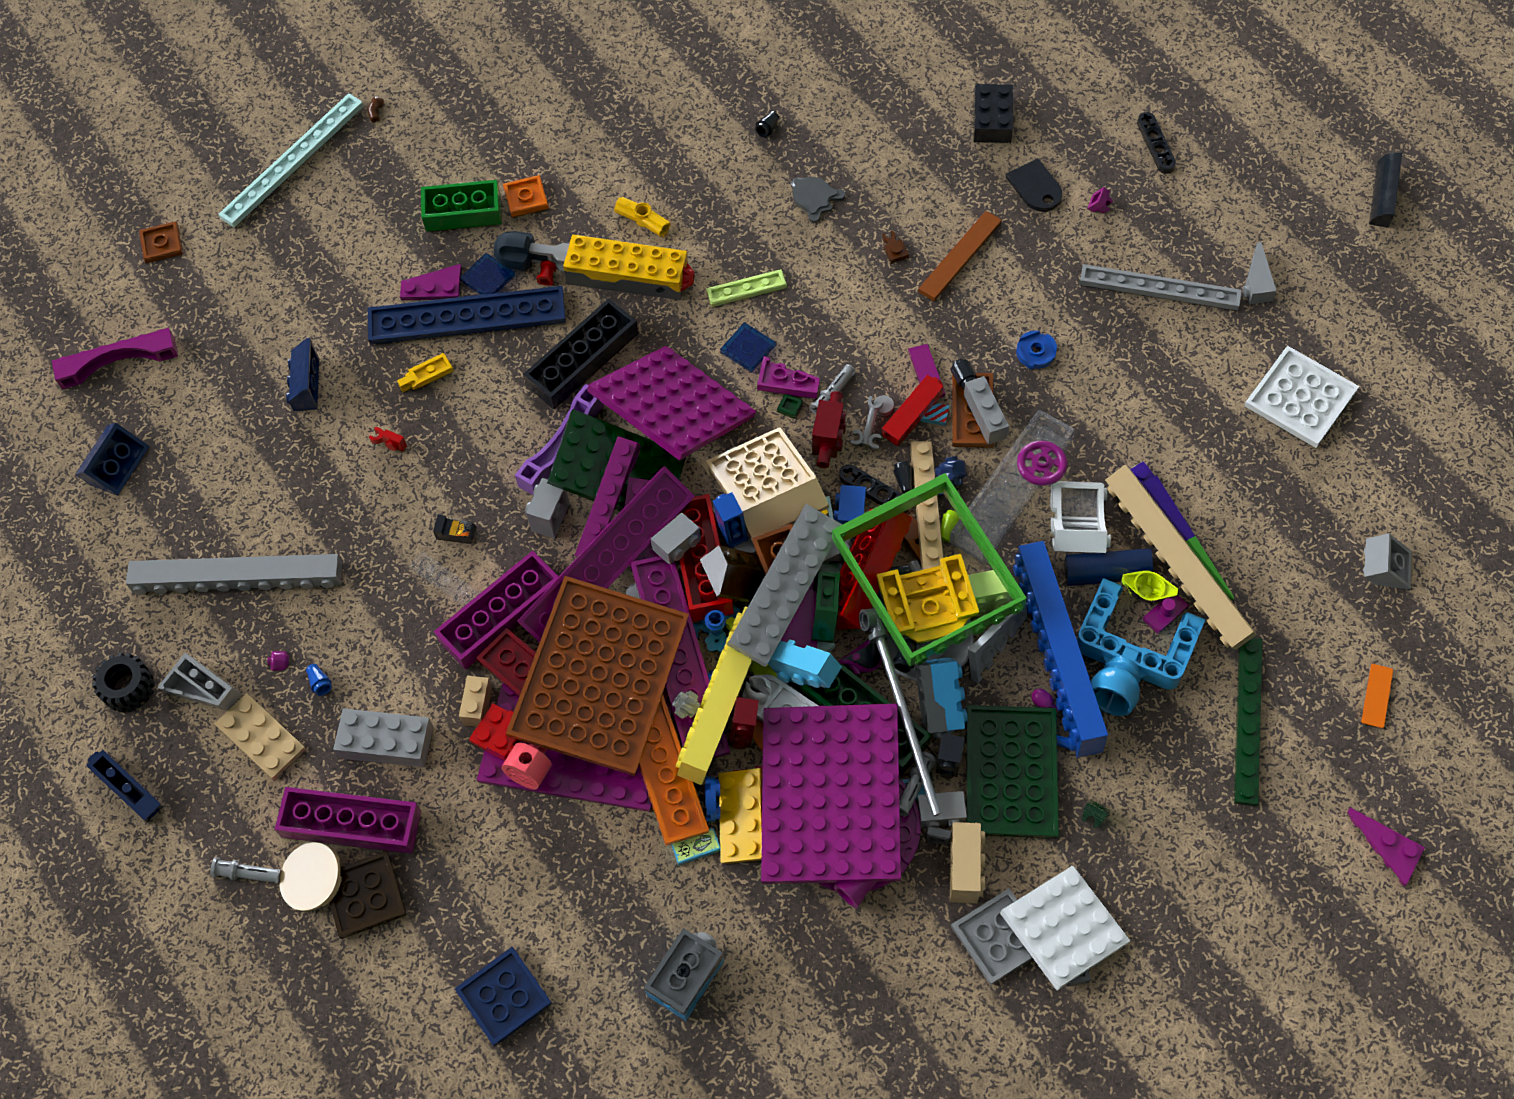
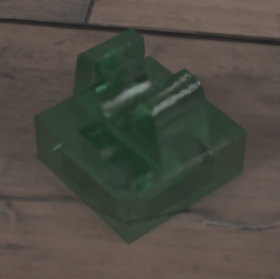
(1095, 810)

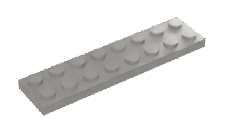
(784, 586)

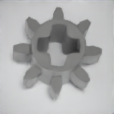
(686, 704)

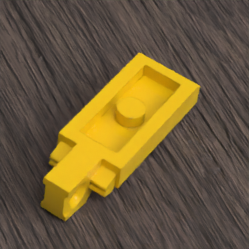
(425, 373)

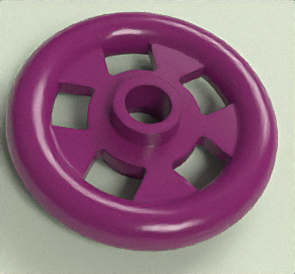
(1046, 447)

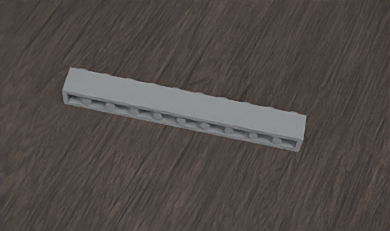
(234, 573)

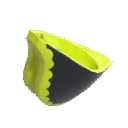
(1148, 586)

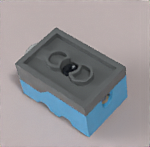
(940, 696)
(685, 973)

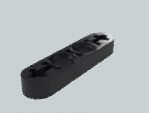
(1159, 142)
(871, 493)

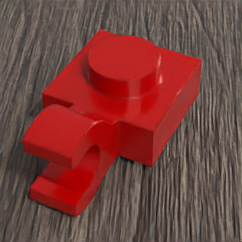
(392, 440)

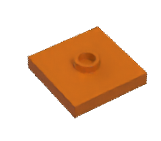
(525, 196)

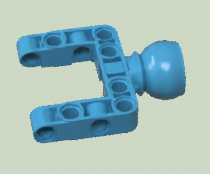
(1126, 664)

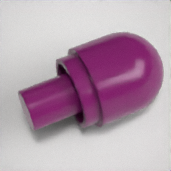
(1043, 699)

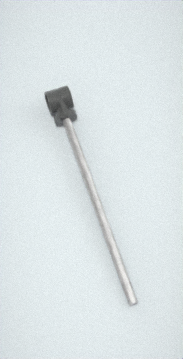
(870, 621)

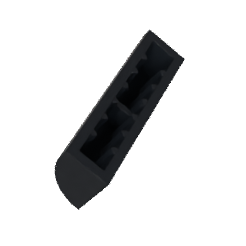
(1385, 190)

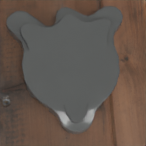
(814, 196)

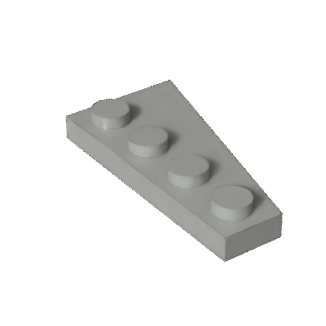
(991, 642)

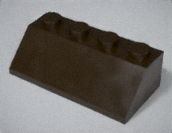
(733, 573)

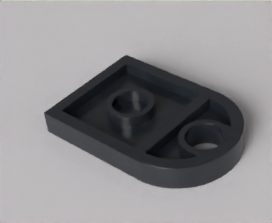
(1034, 185)

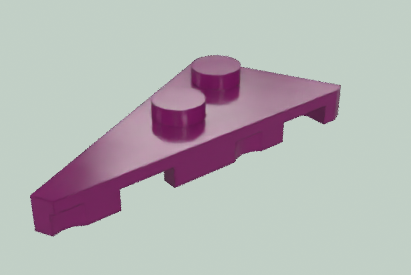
(1395, 849)

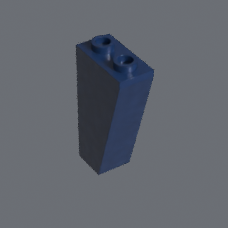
(123, 785)

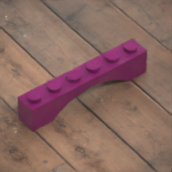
(77, 367)
(613, 481)

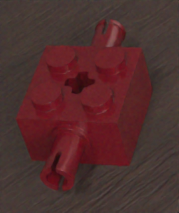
(829, 429)

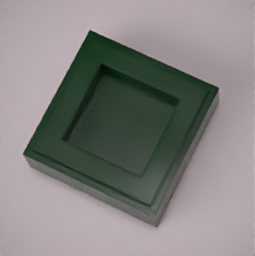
(790, 406)

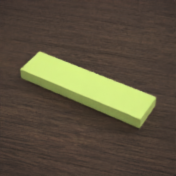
(746, 288)

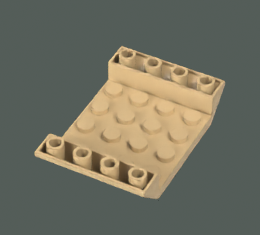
(767, 481)

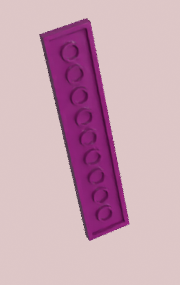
(616, 544)
(661, 585)

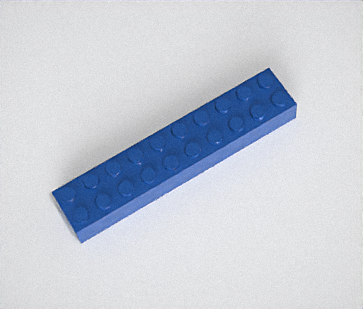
(1060, 650)

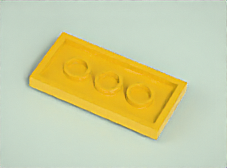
(741, 815)

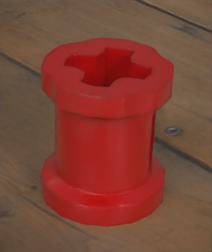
(546, 273)

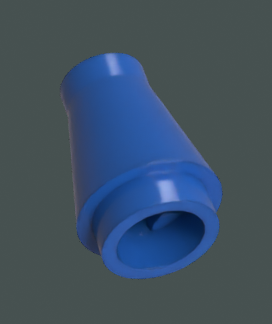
(715, 621)
(318, 680)

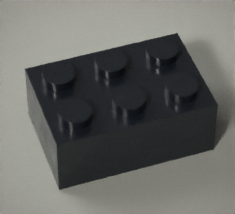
(993, 113)

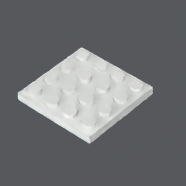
(1301, 396)
(1064, 927)

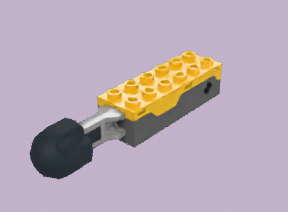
(602, 263)

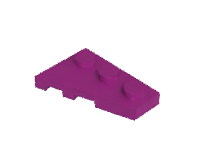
(433, 285)
(779, 379)

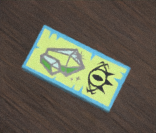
(696, 847)

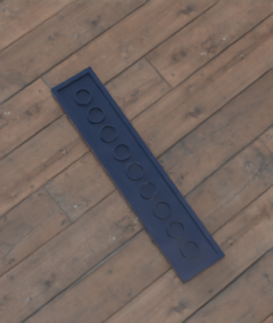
(466, 315)

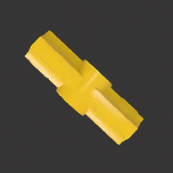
(642, 215)

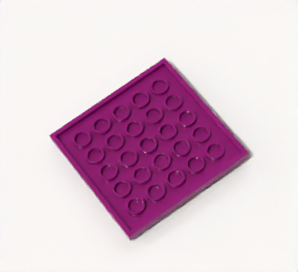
(671, 402)

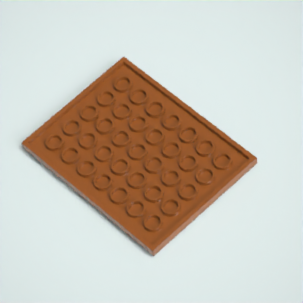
(598, 675)

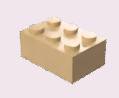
(966, 862)

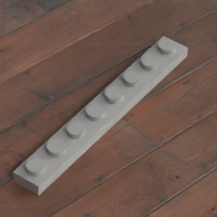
(1160, 287)

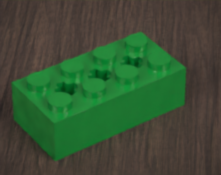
(461, 205)

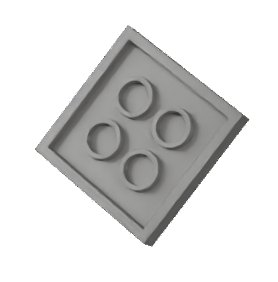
(991, 939)

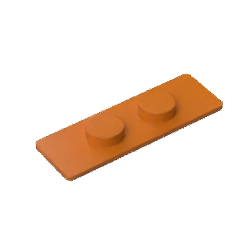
(1377, 696)

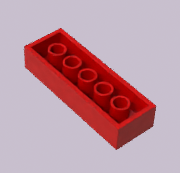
(875, 554)
(698, 588)

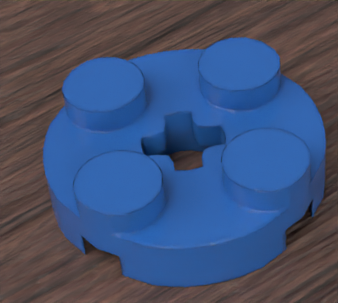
(1032, 359)
(712, 790)

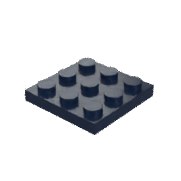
(503, 996)

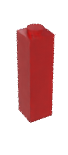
(913, 410)

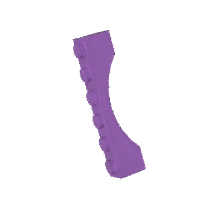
(540, 464)

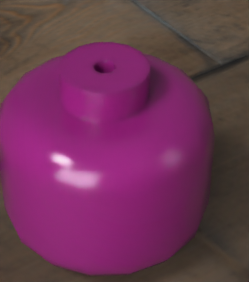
(279, 660)

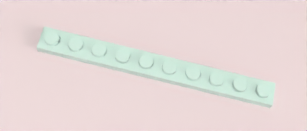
(290, 160)

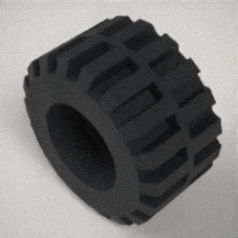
(133, 693)

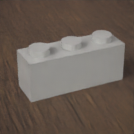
(986, 410)

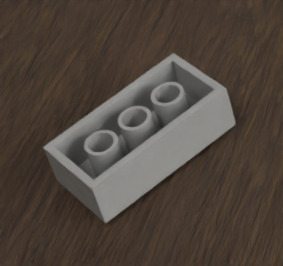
(383, 737)

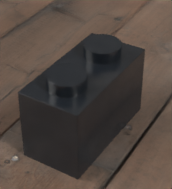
(949, 756)

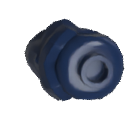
(954, 469)

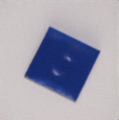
(487, 275)
(747, 347)

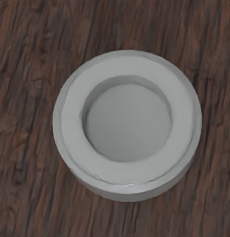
(888, 405)

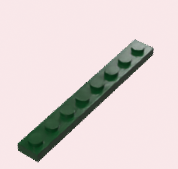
(1248, 723)

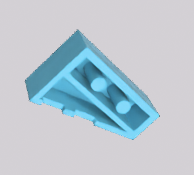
(803, 665)

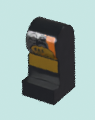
(454, 530)

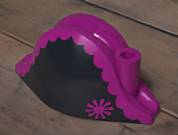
(863, 658)

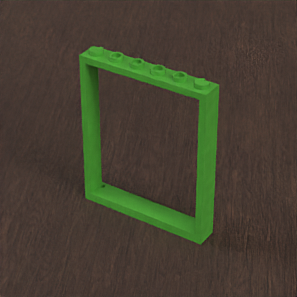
(900, 504)

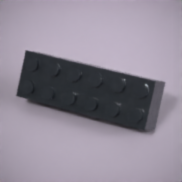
(581, 353)

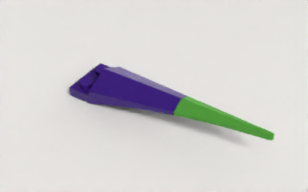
(1166, 504)

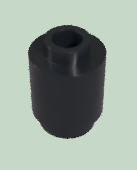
(962, 372)

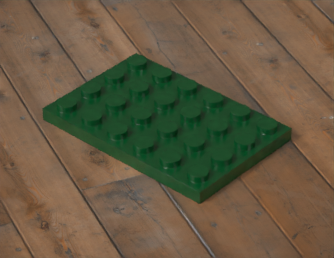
(587, 450)
(1012, 771)

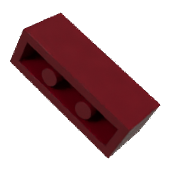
(743, 722)

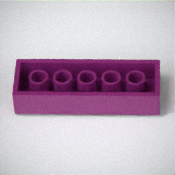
(495, 609)
(348, 820)

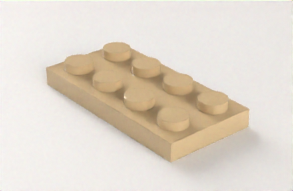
(260, 736)

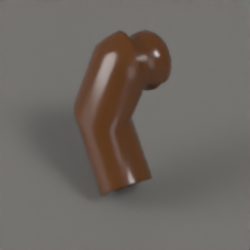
(372, 108)

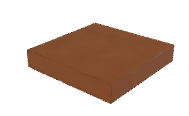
(160, 242)

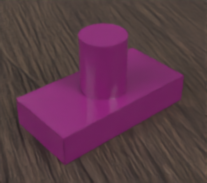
(1165, 613)

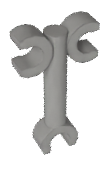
(867, 438)

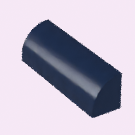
(1093, 567)

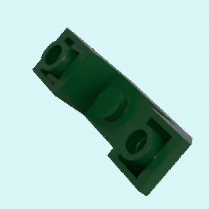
(826, 603)

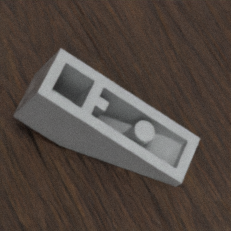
(1259, 282)

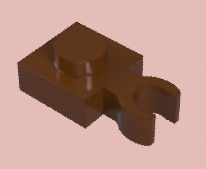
(894, 249)

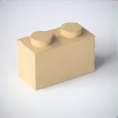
(475, 700)

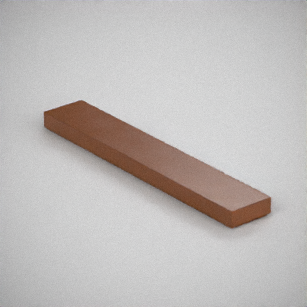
(959, 256)

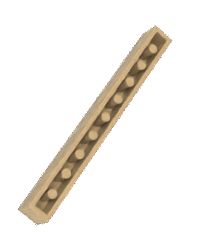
(1180, 557)

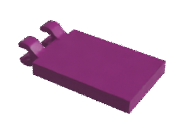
(801, 624)

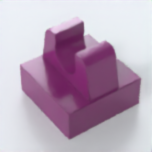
(1100, 200)

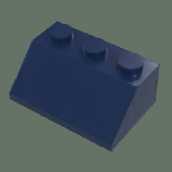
(303, 377)
(112, 459)

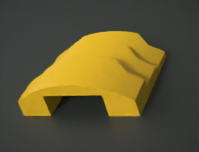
(929, 601)

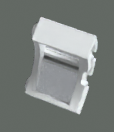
(1079, 517)

